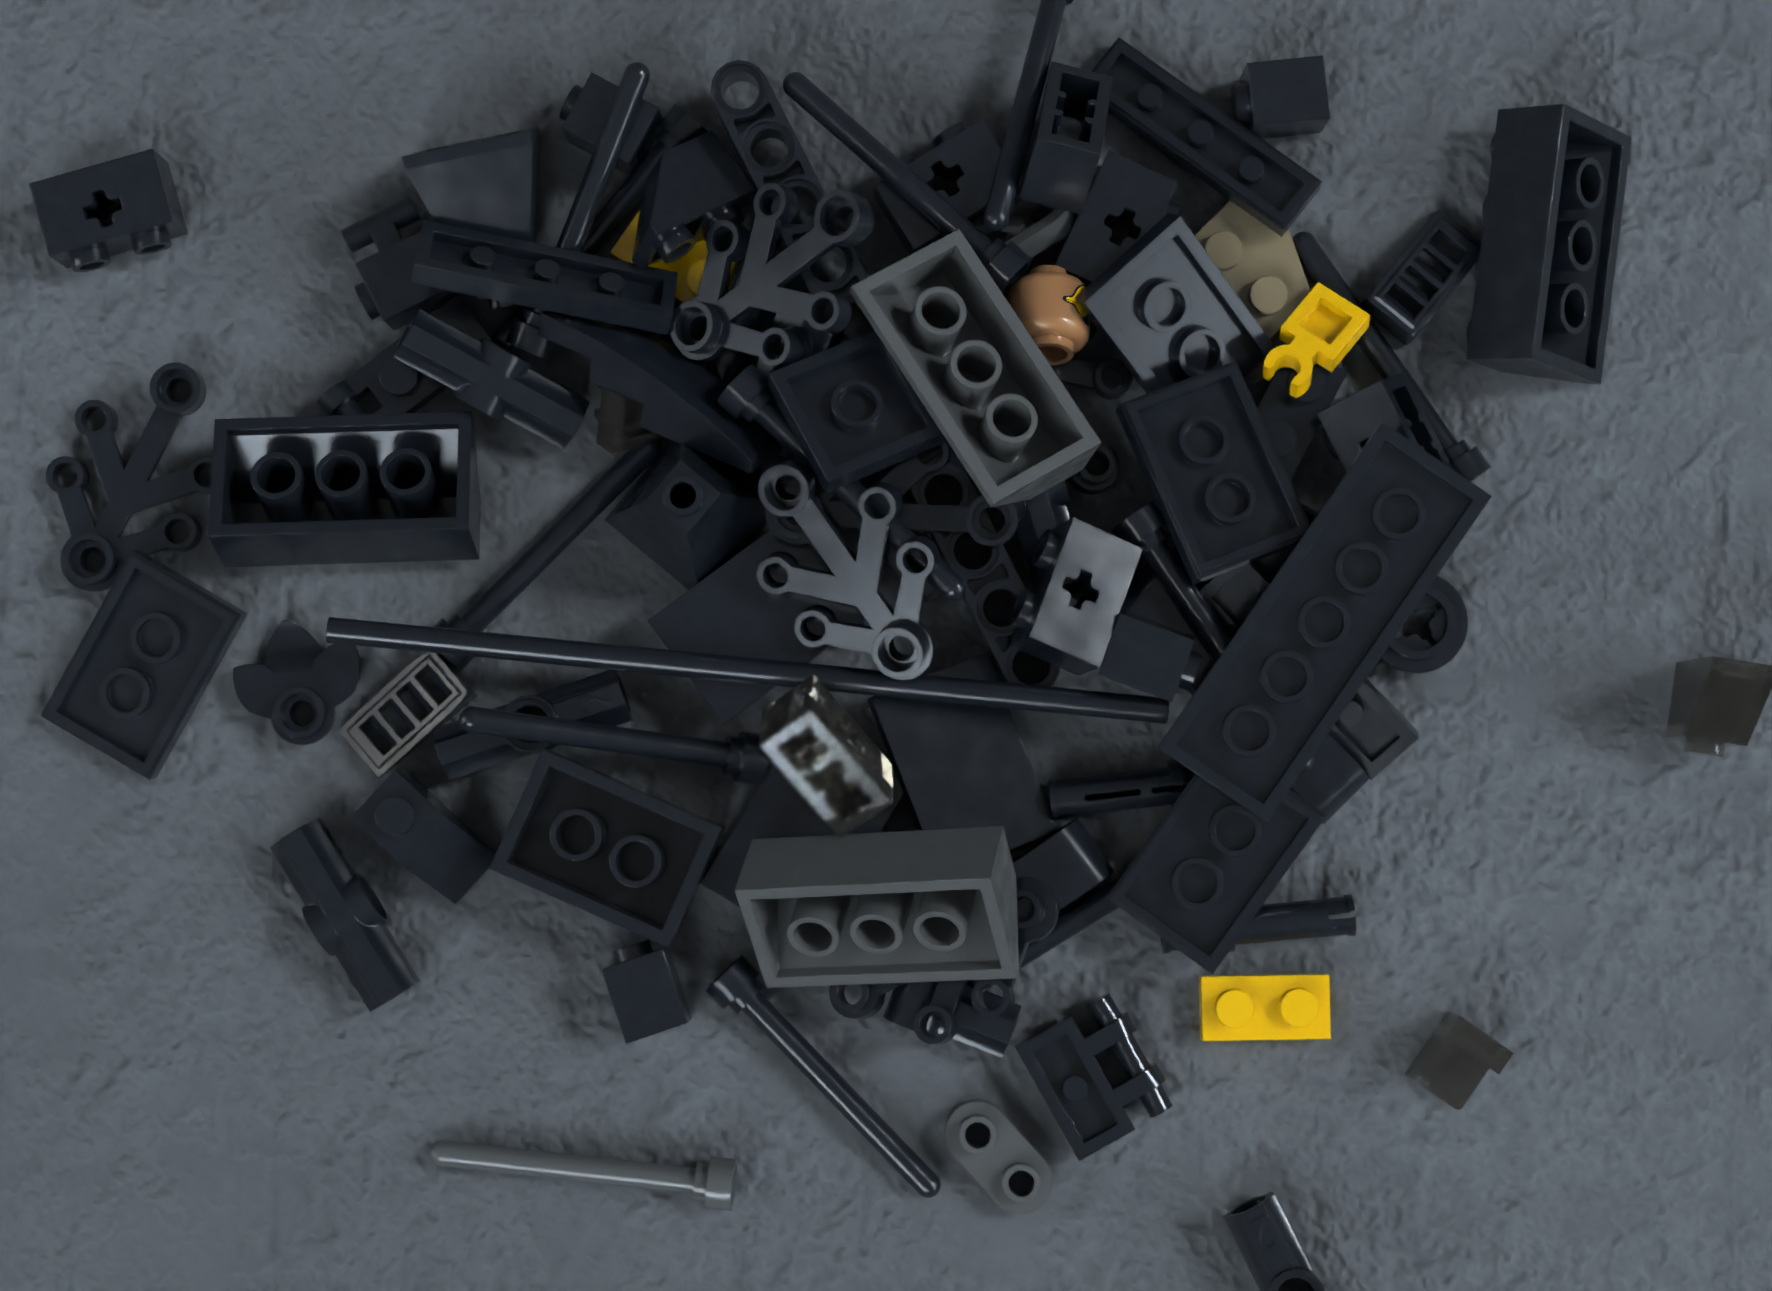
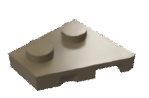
(1256, 264)

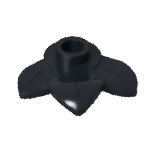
(297, 673)

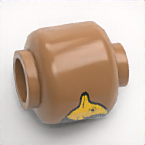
(1050, 312)

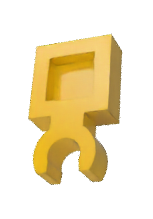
(1316, 332)

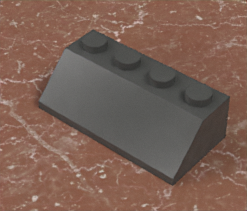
(977, 371)
(882, 907)

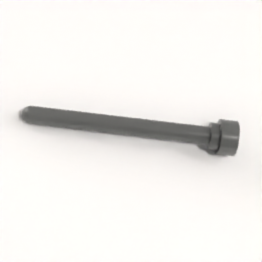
(707, 1182)

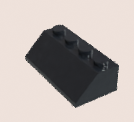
(1548, 244)
(345, 489)

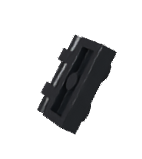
(1075, 1085)

